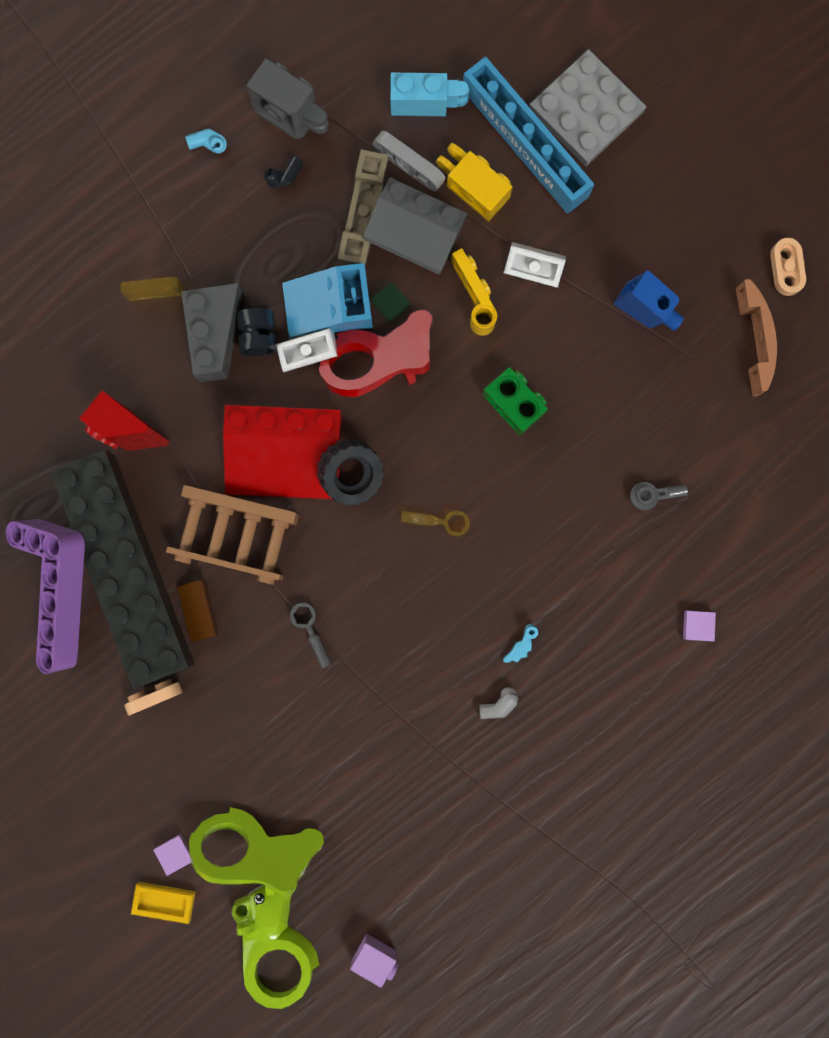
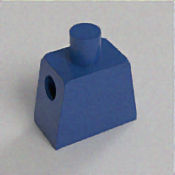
(650, 302)

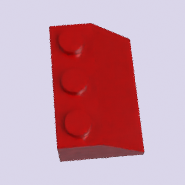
(119, 426)

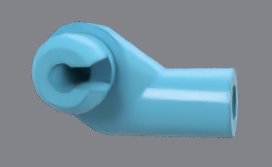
(208, 139)

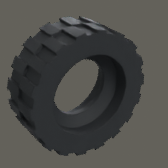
(335, 456)

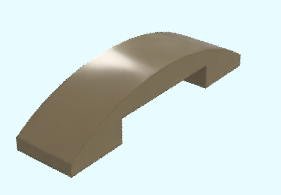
(368, 187)

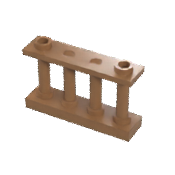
(225, 507)

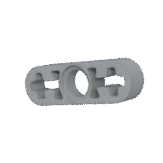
(409, 161)

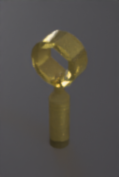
(431, 520)

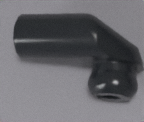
(284, 177)

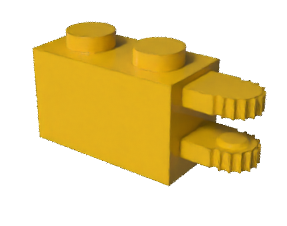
(475, 181)

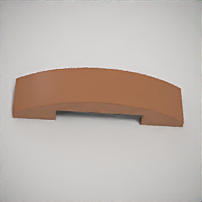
(752, 302)

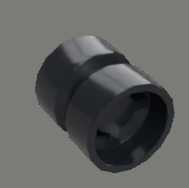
(256, 329)

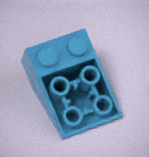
(328, 299)

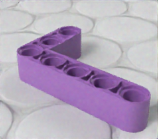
(59, 588)

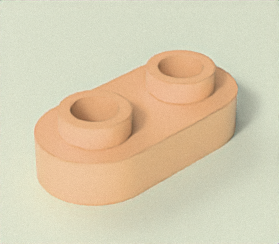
(790, 268)
(142, 701)

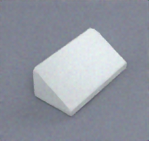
(535, 264)
(307, 350)

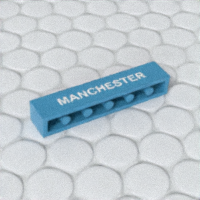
(527, 136)

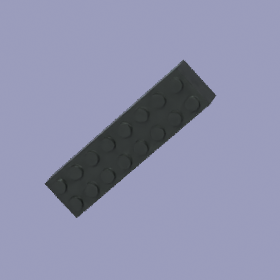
(123, 569)

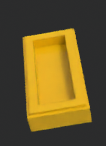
(163, 902)

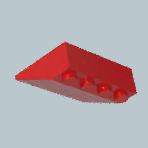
(277, 450)

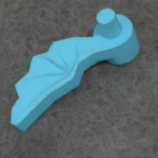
(522, 647)

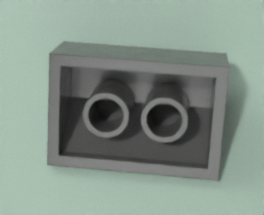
(414, 226)

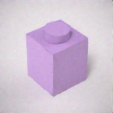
(374, 961)

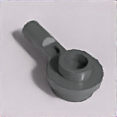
(645, 495)

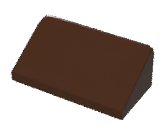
(198, 611)

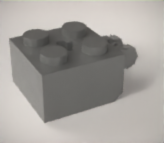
(285, 100)

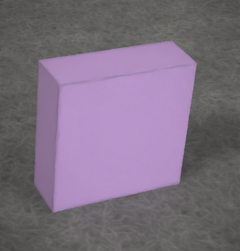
(699, 626)
(173, 854)

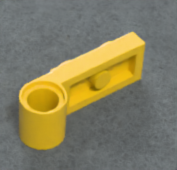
(478, 291)

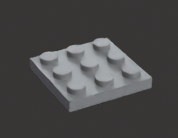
(587, 107)

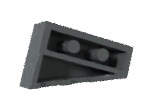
(211, 329)

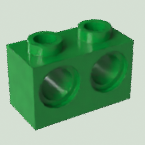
(509, 405)

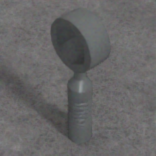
(314, 638)

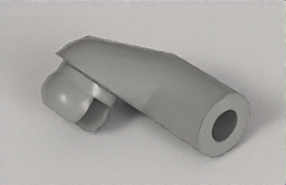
(502, 707)

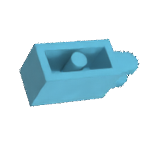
(426, 94)

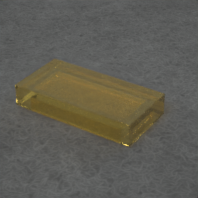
(152, 288)

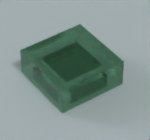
(390, 302)

